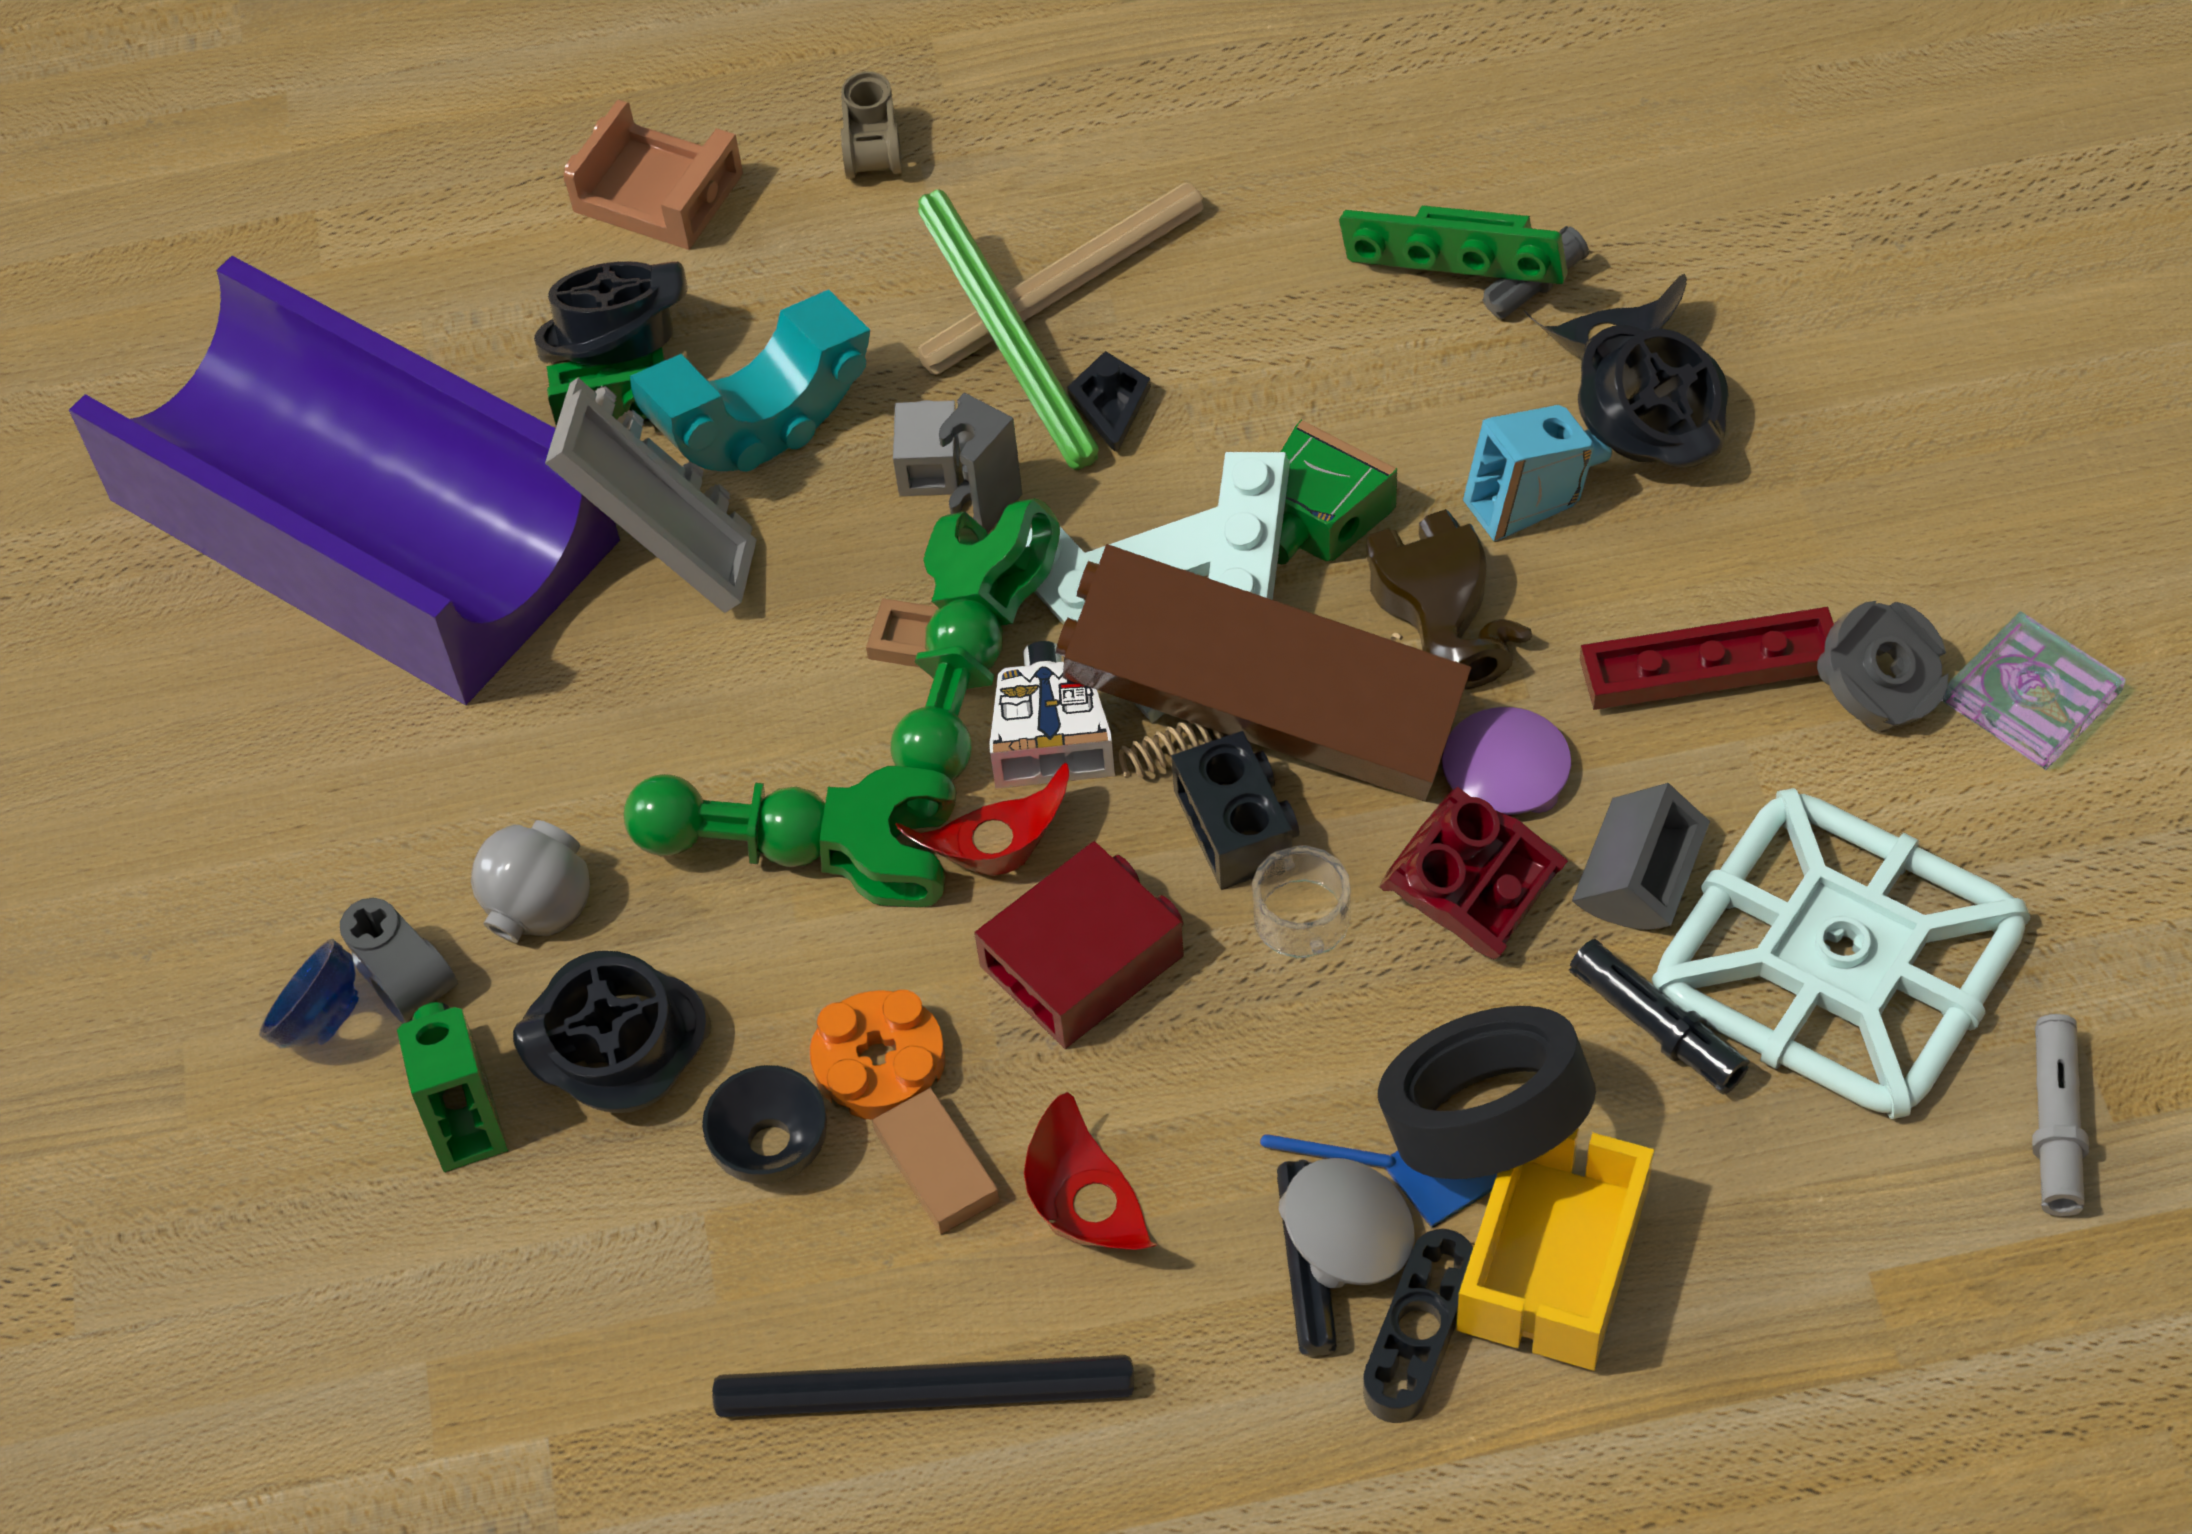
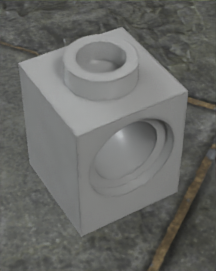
(918, 458)

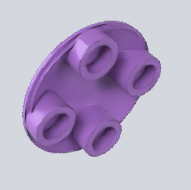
(1508, 759)

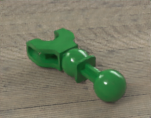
(976, 593)
(794, 827)

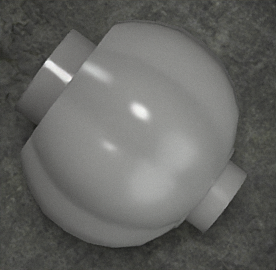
(530, 881)

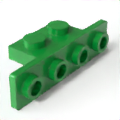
(1456, 243)

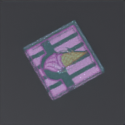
(2033, 690)

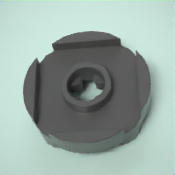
(1858, 682)

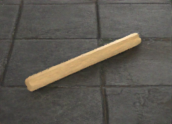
(1067, 274)

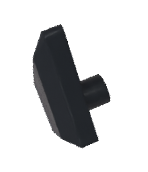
(1110, 396)

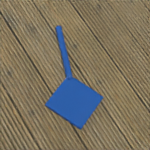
(1431, 1196)

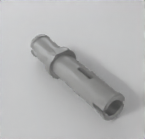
(2059, 1139)

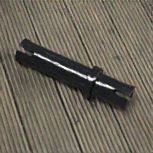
(1679, 1032)

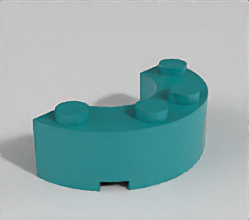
(767, 403)

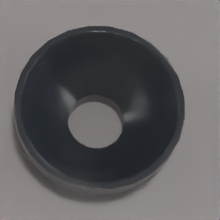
(760, 1100)

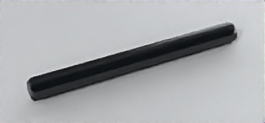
(923, 1386)

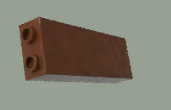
(1263, 671)

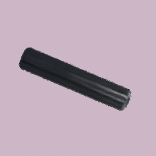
(1310, 1298)

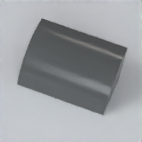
(1642, 858)

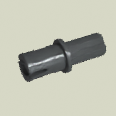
(1509, 294)

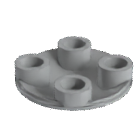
(1347, 1222)

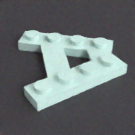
(1228, 543)

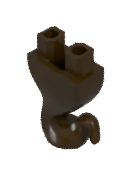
(1439, 591)

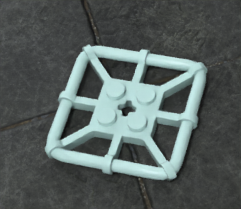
(1851, 986)

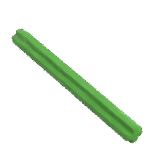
(1008, 330)

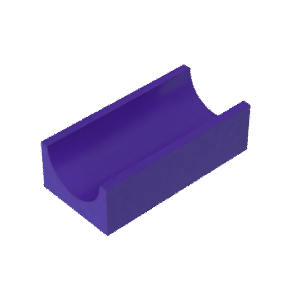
(357, 485)

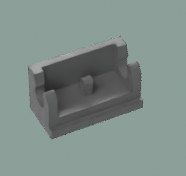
(986, 457)

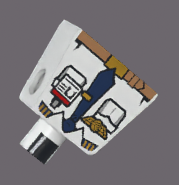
(1046, 723)

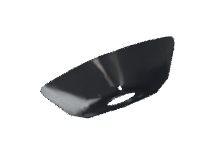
(1654, 315)

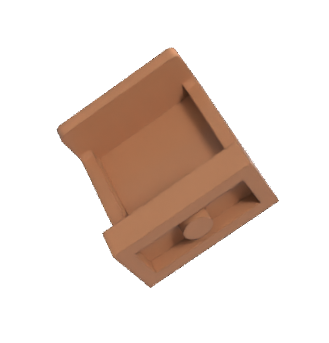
(651, 178)

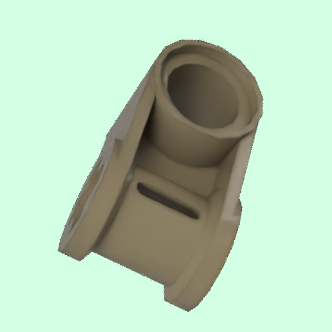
(869, 125)

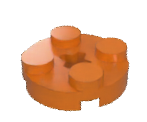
(871, 1019)

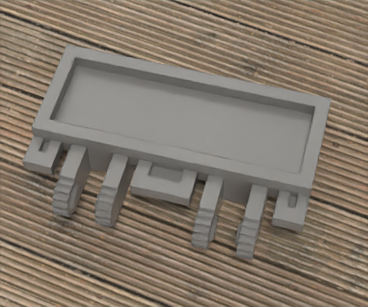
(652, 495)

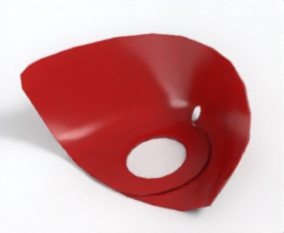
(1024, 816)
(1061, 1163)

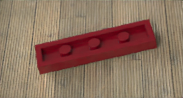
(1705, 658)

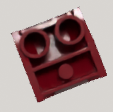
(1474, 871)

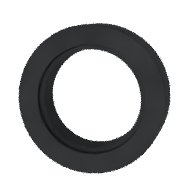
(1500, 1132)

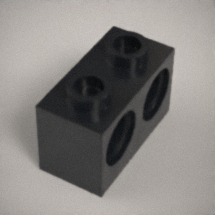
(1225, 811)

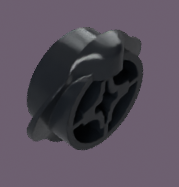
(611, 312)
(1653, 396)
(640, 1040)

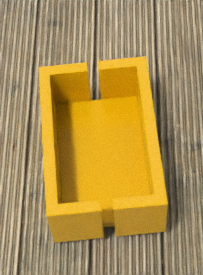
(1556, 1249)

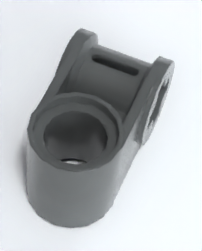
(394, 957)

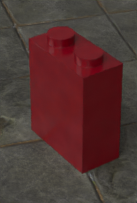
(1080, 943)

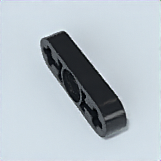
(1391, 1342)

